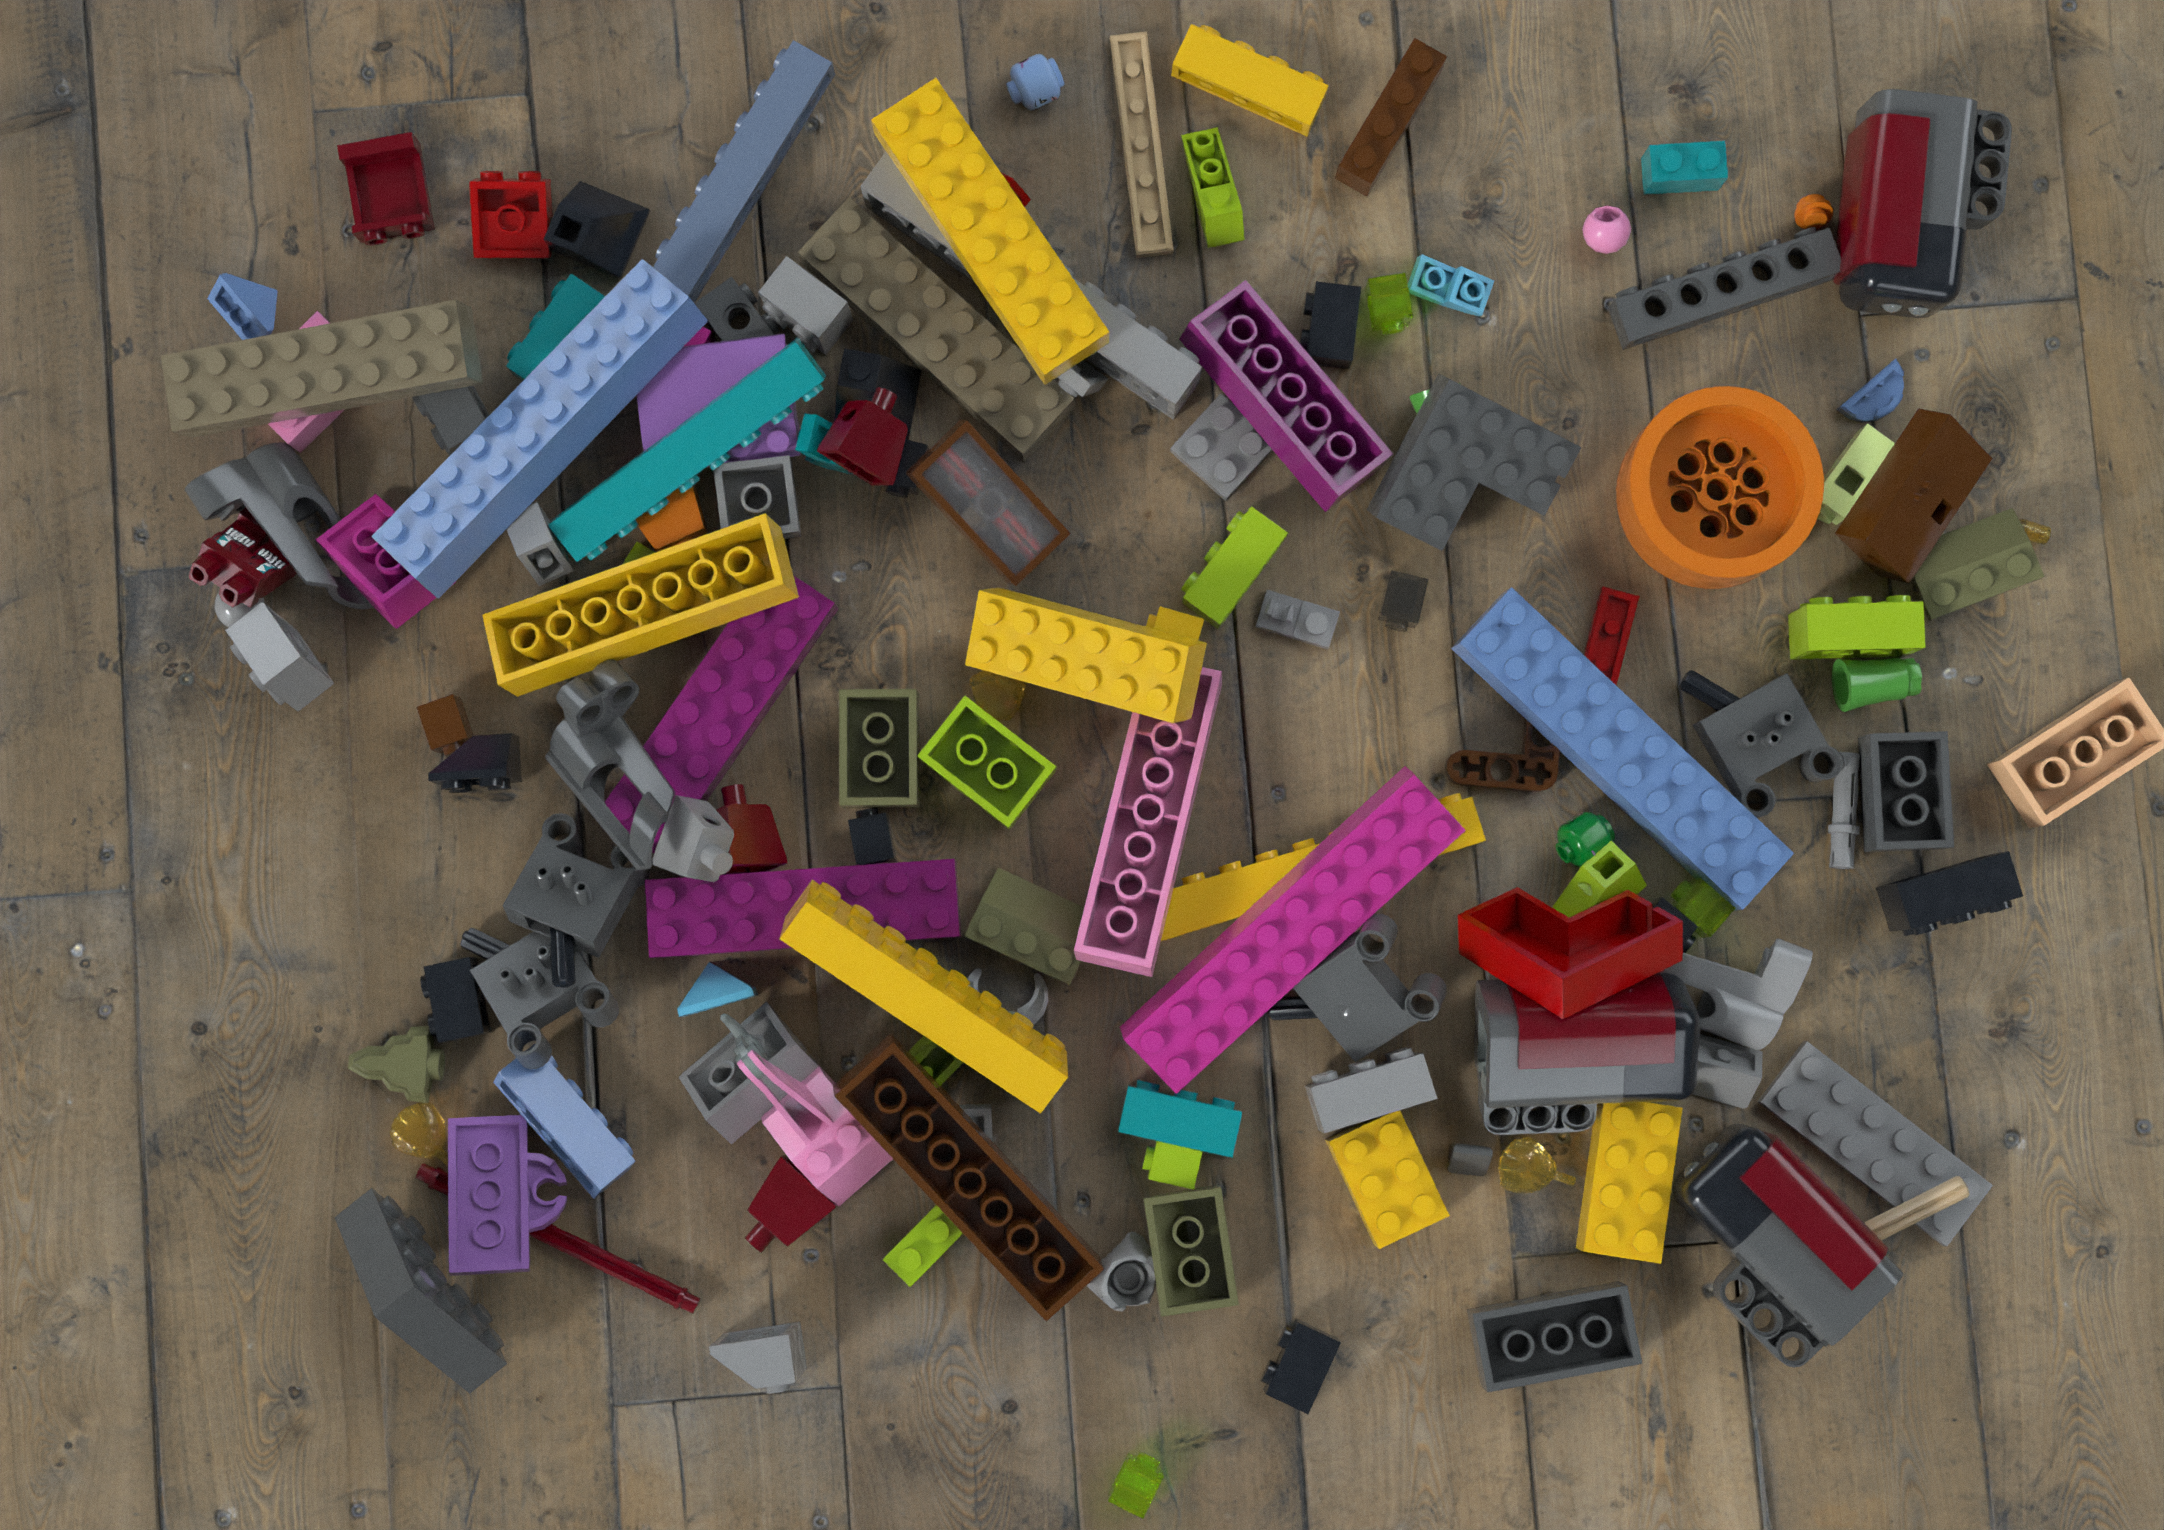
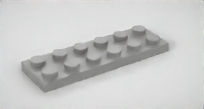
(1869, 1138)

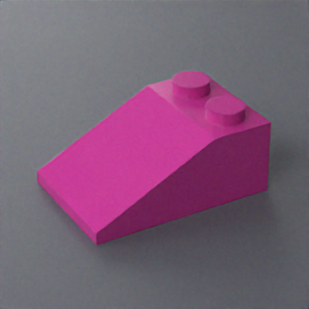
(371, 567)

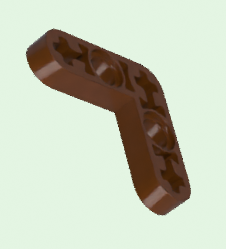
(1531, 756)

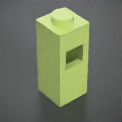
(1852, 473)

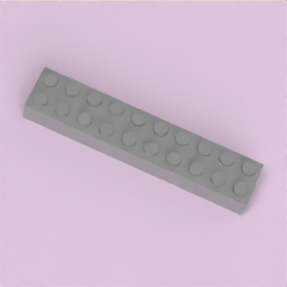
(1134, 354)

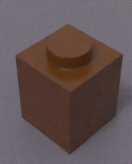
(445, 724)

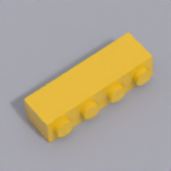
(1249, 79)

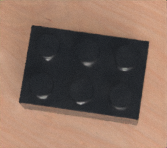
(1950, 894)

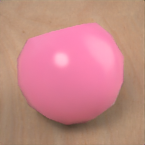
(1606, 229)

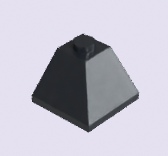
(866, 371)

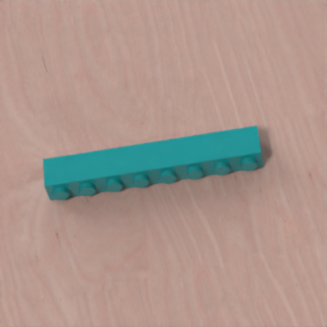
(688, 450)

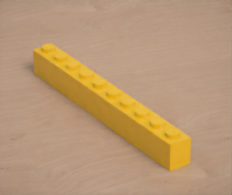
(1236, 888)

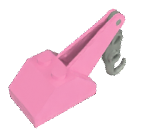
(811, 1123)

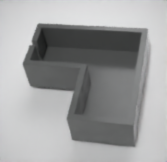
(1455, 446)
(413, 1293)

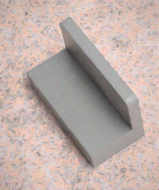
(1727, 1071)

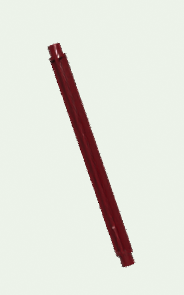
(589, 1254)

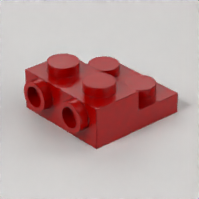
(510, 215)

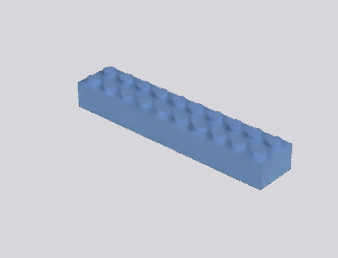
(540, 428)
(1621, 749)

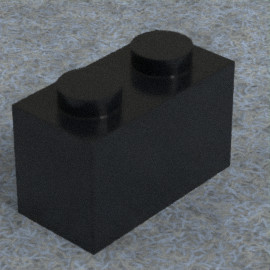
(1332, 324)
(455, 1000)
(1300, 1365)

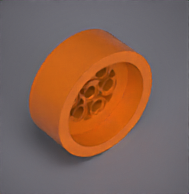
(1761, 440)

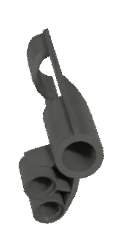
(278, 495)
(596, 741)

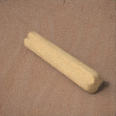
(1919, 1207)

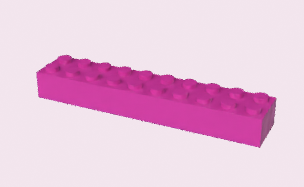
(1291, 929)

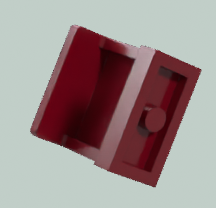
(387, 188)

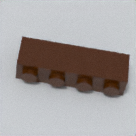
(1390, 117)

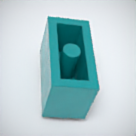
(1684, 167)

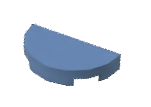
(1877, 396)

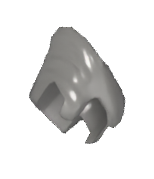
(1127, 1274)

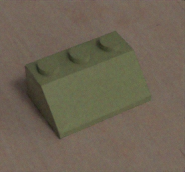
(1976, 564)
(1028, 925)
(1191, 1250)

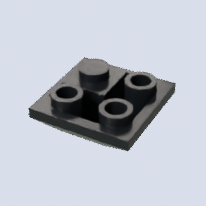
(596, 228)
(483, 761)

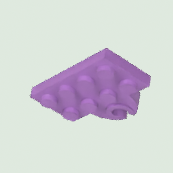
(495, 1194)

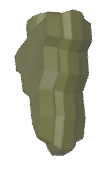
(403, 1064)

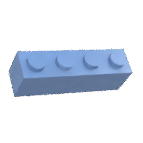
(566, 1123)

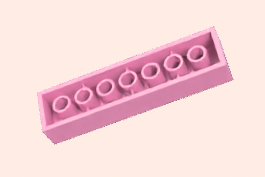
(1145, 836)

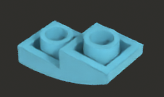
(1449, 286)

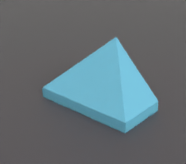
(714, 989)

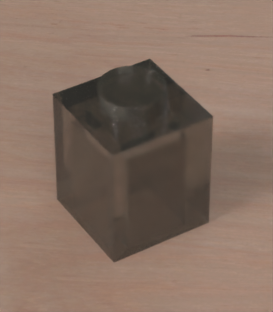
(1402, 601)

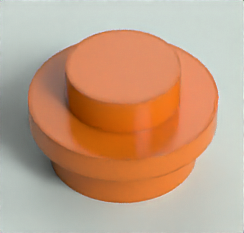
(1813, 211)

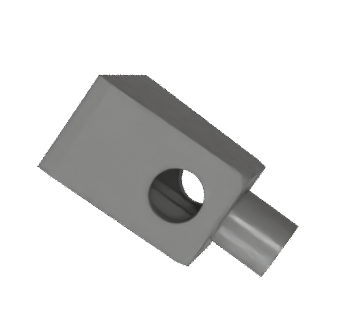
(694, 841)

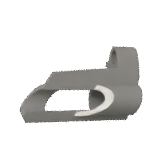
(1745, 1004)

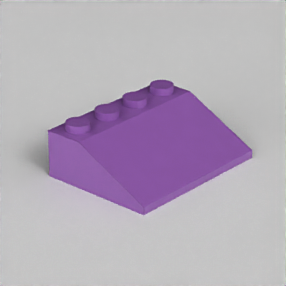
(701, 375)

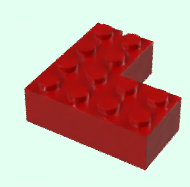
(1574, 958)

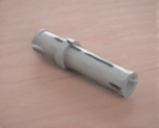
(1843, 826)

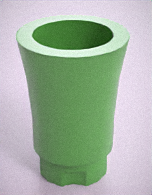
(1874, 681)

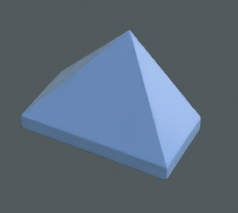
(244, 305)

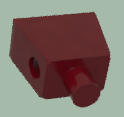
(867, 439)
(756, 836)
(786, 1206)

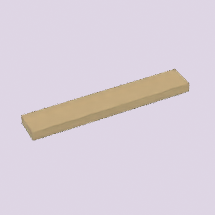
(1141, 144)

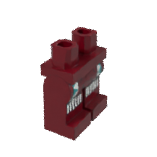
(241, 562)

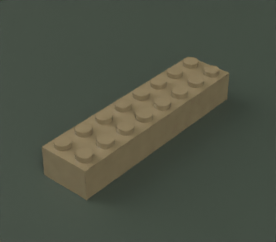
(935, 329)
(322, 369)

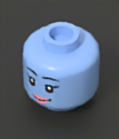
(1035, 82)

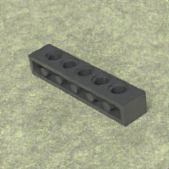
(1636, 326)

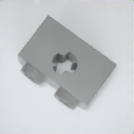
(538, 546)

